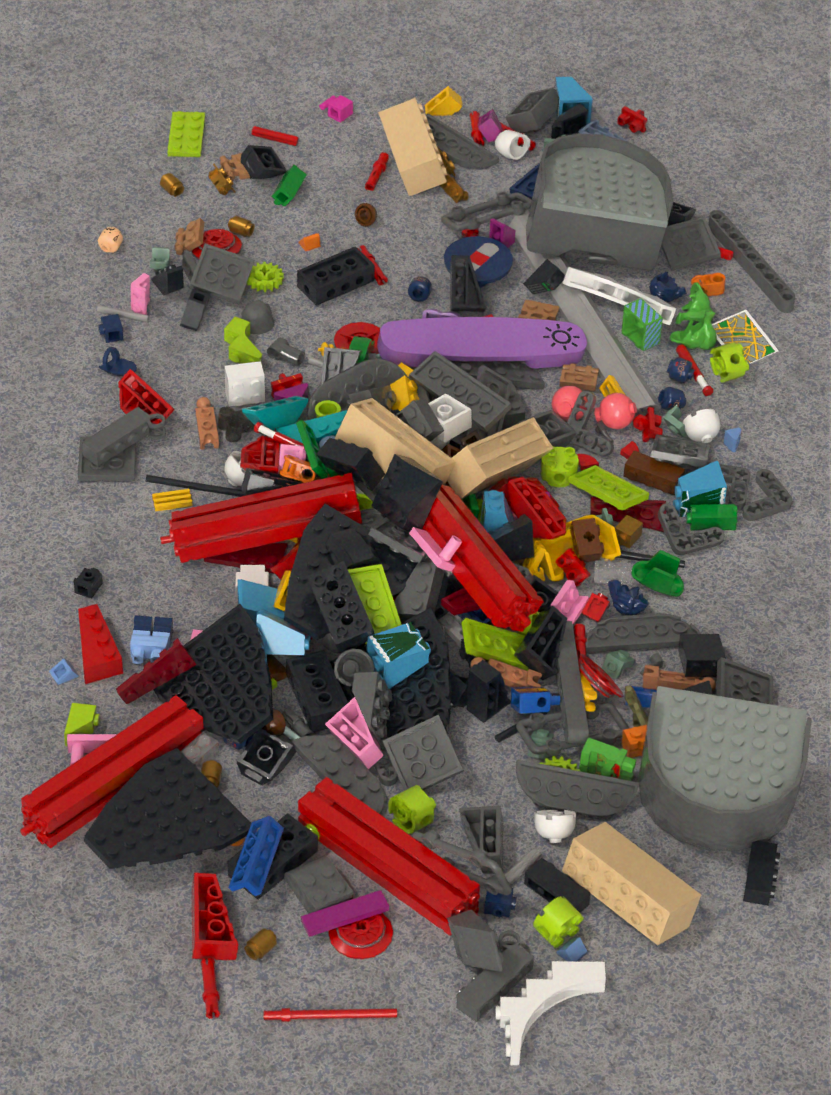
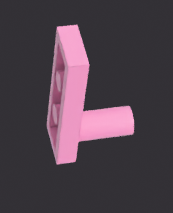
(440, 557)
(84, 743)

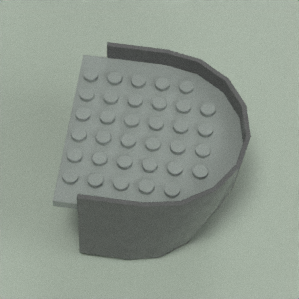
(600, 200)
(721, 767)

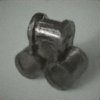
(233, 423)

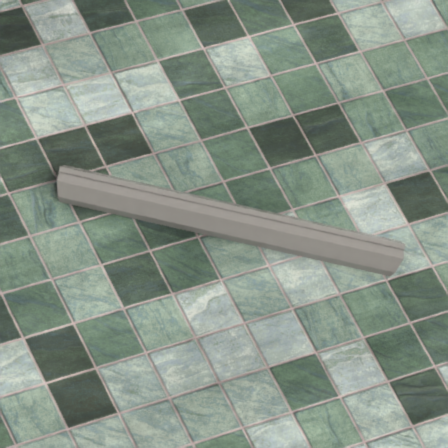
(602, 344)

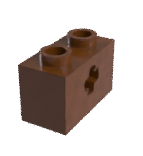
(586, 540)

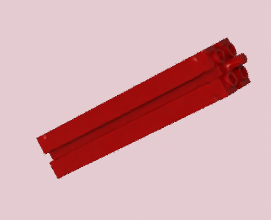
(258, 518)
(482, 564)
(87, 785)
(388, 854)

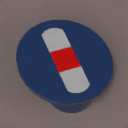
(488, 256)

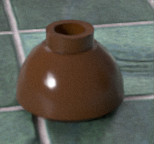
(365, 214)
(277, 725)

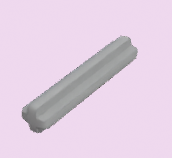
(523, 865)

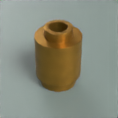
(171, 184)
(241, 226)
(212, 771)
(260, 944)

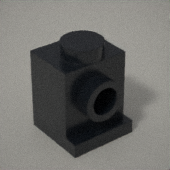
(88, 578)

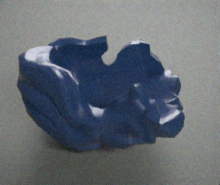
(666, 288)
(626, 600)

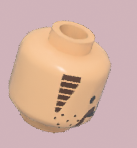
(110, 239)

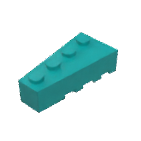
(321, 426)

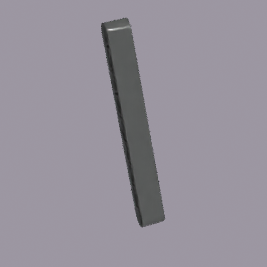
(752, 261)
(570, 690)

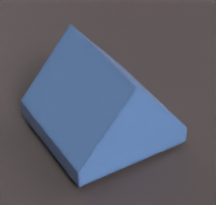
(732, 438)
(572, 950)

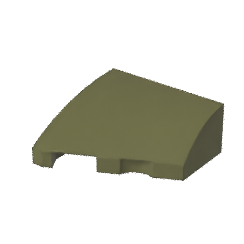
(639, 715)

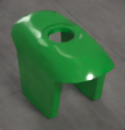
(660, 574)

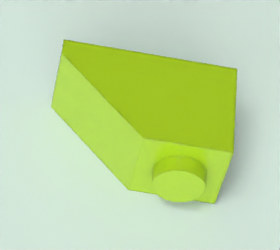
(81, 720)

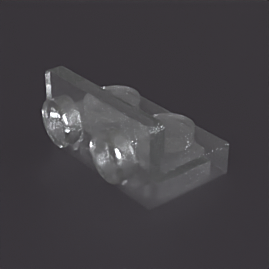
(607, 571)

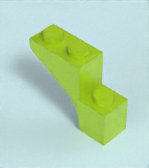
(241, 348)

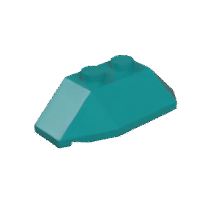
(277, 413)

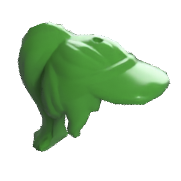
(697, 307)
(697, 336)

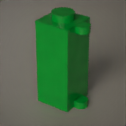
(288, 186)
(712, 515)

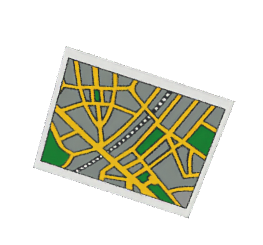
(744, 330)

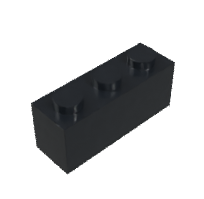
(761, 873)
(552, 883)

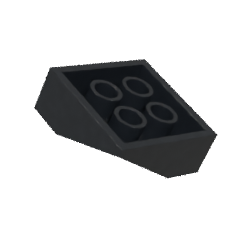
(407, 493)

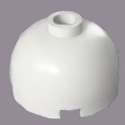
(702, 426)
(233, 470)
(555, 824)

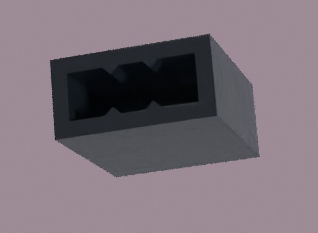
(700, 654)

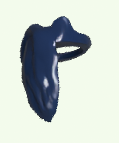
(117, 365)

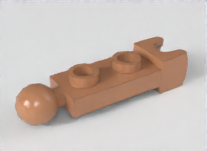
(206, 423)
(512, 675)
(654, 677)

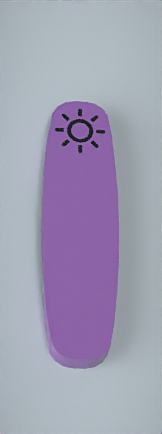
(483, 339)

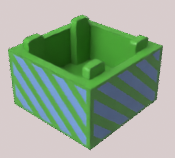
(642, 324)

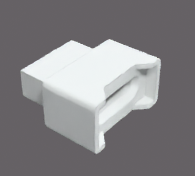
(252, 573)

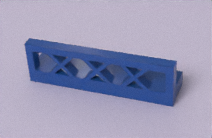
(260, 851)

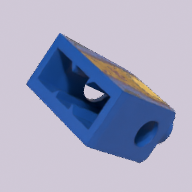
(526, 699)

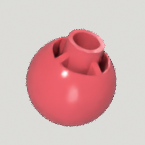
(564, 401)
(616, 411)

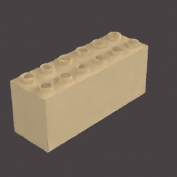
(413, 146)
(382, 432)
(498, 457)
(631, 883)

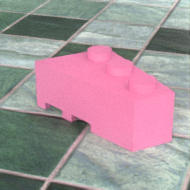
(352, 731)

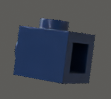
(111, 328)
(499, 904)

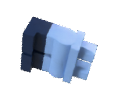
(149, 642)

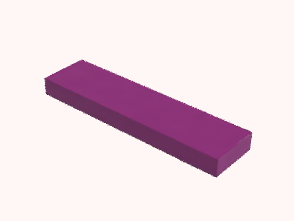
(344, 913)

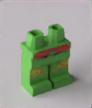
(606, 760)

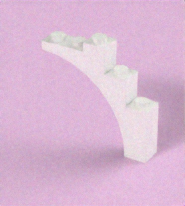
(617, 292)
(562, 982)

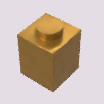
(628, 531)

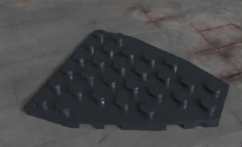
(312, 556)
(229, 680)
(424, 691)
(164, 815)

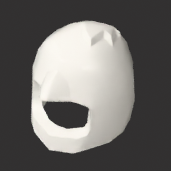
(507, 144)

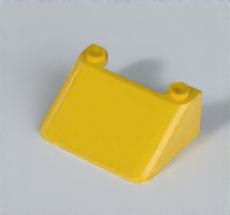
(559, 545)

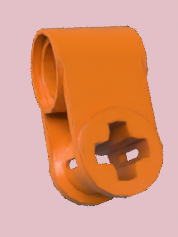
(711, 284)
(296, 469)

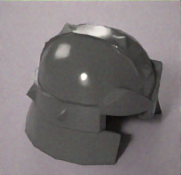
(259, 316)
(352, 662)

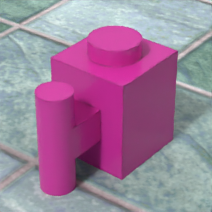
(338, 108)

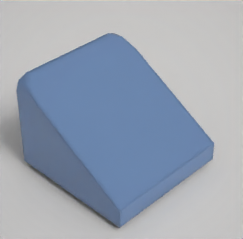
(63, 672)

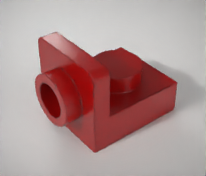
(596, 607)

